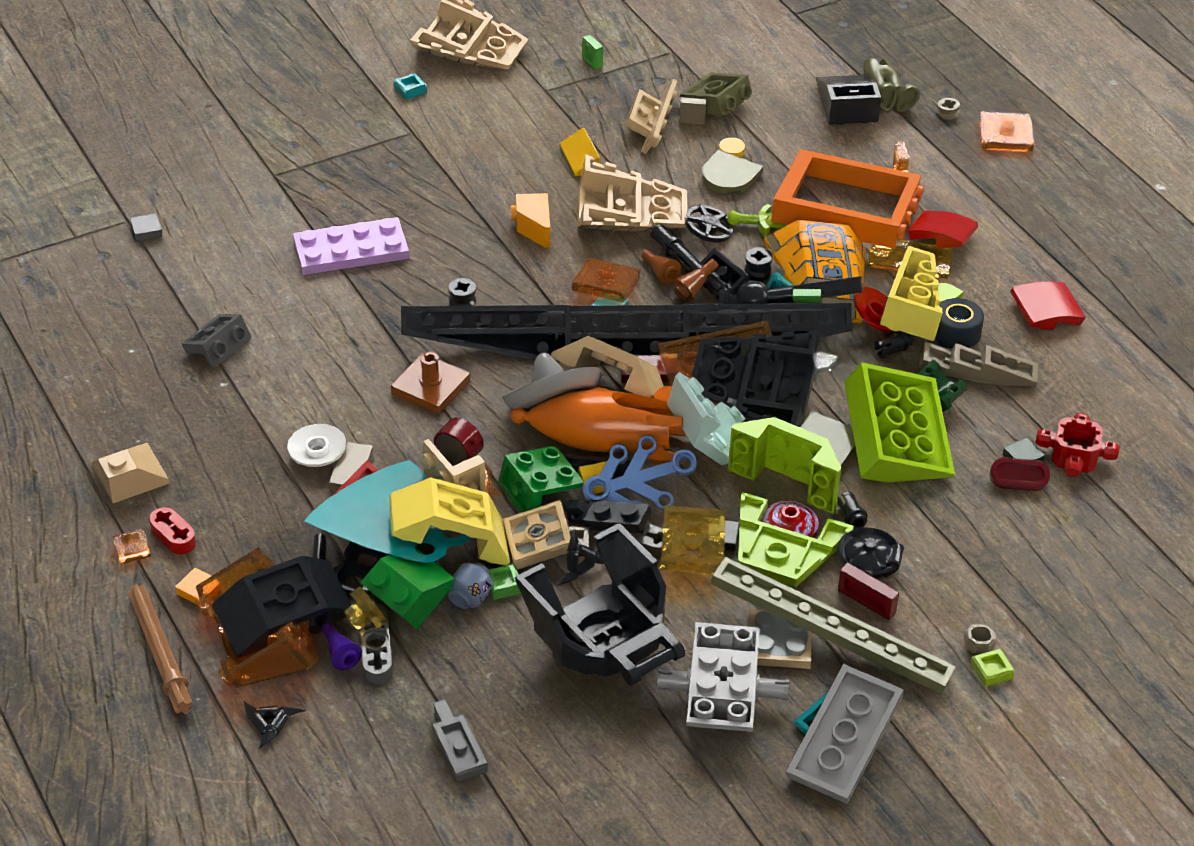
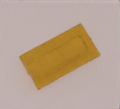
(891, 259)

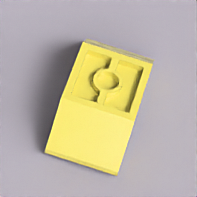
(452, 509)

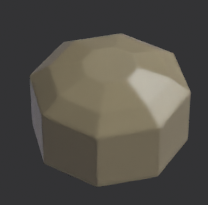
(979, 638)

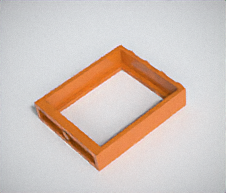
(867, 227)

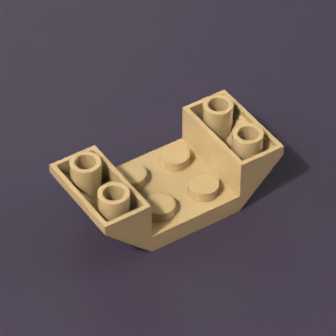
(589, 352)

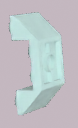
(703, 422)

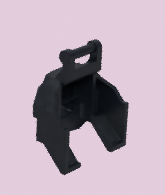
(614, 622)

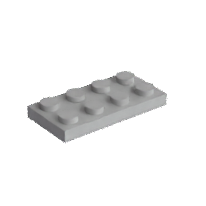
(844, 733)

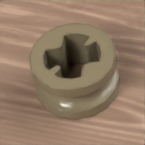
(948, 108)

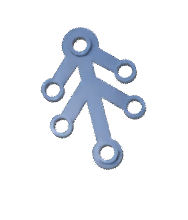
(634, 478)

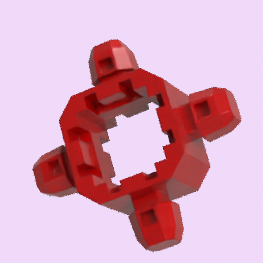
(1080, 431)

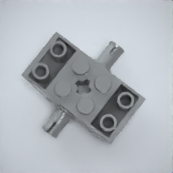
(723, 678)

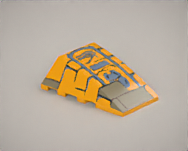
(818, 254)

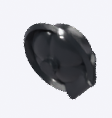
(871, 551)

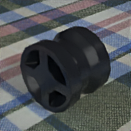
(758, 263)
(462, 292)

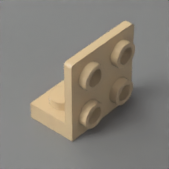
(467, 473)

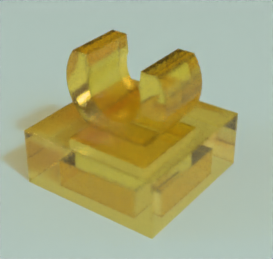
(364, 610)

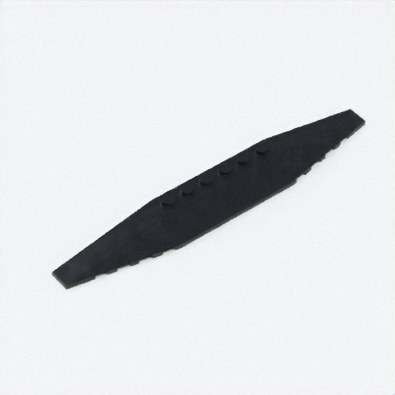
(636, 329)

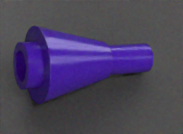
(343, 651)

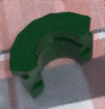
(947, 389)

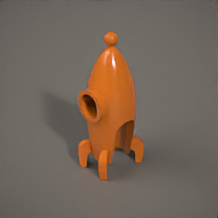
(603, 418)

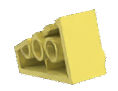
(914, 297)

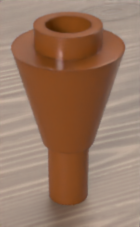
(665, 269)
(689, 284)

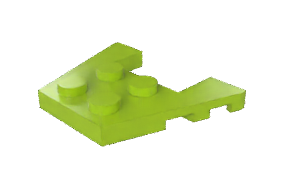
(780, 552)

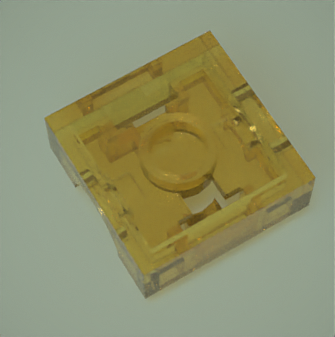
(680, 536)

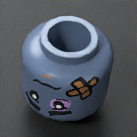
(471, 585)

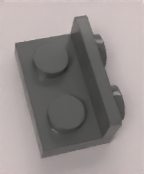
(218, 338)

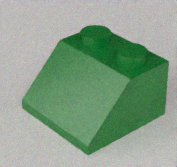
(409, 586)

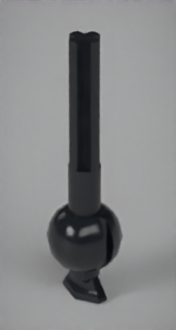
(758, 293)

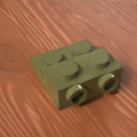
(721, 92)

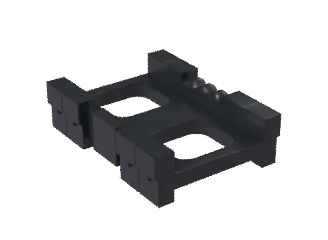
(349, 567)

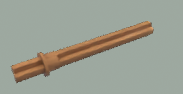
(174, 683)

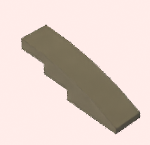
(988, 366)

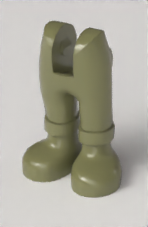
(890, 87)

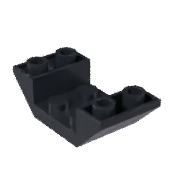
(275, 597)

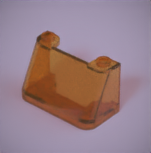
(286, 650)

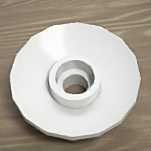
(316, 445)

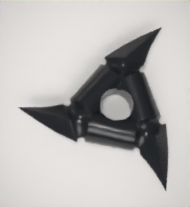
(575, 550)
(271, 729)

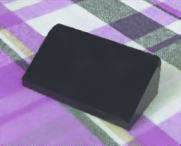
(727, 270)

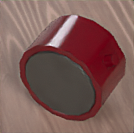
(458, 441)

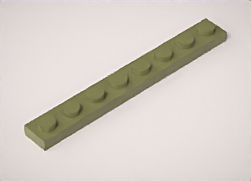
(833, 625)

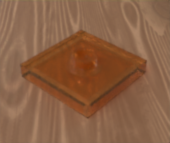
(1006, 131)
(606, 279)

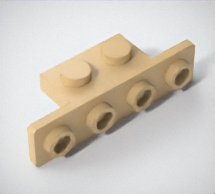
(649, 114)

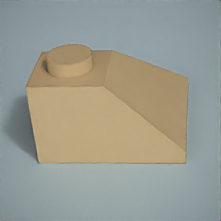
(130, 472)

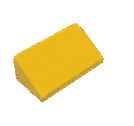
(575, 148)

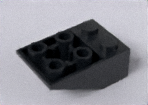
(849, 99)

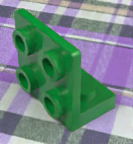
(535, 473)

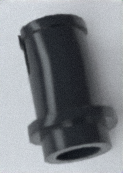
(894, 343)
(852, 511)

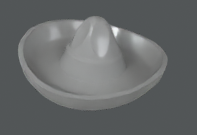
(551, 381)

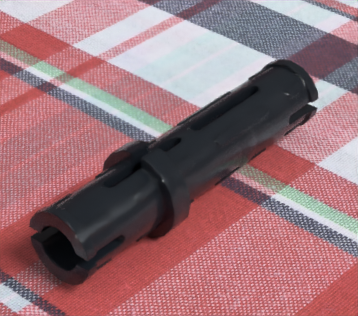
(674, 248)

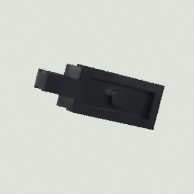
(605, 514)

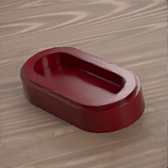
(1019, 474)

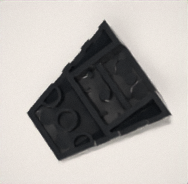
(760, 373)

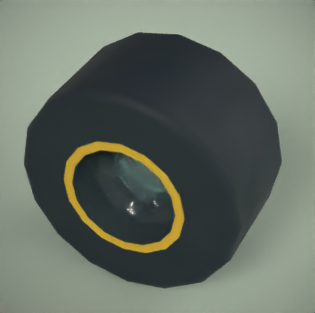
(960, 323)

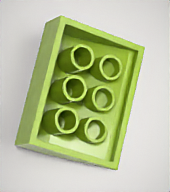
(897, 425)

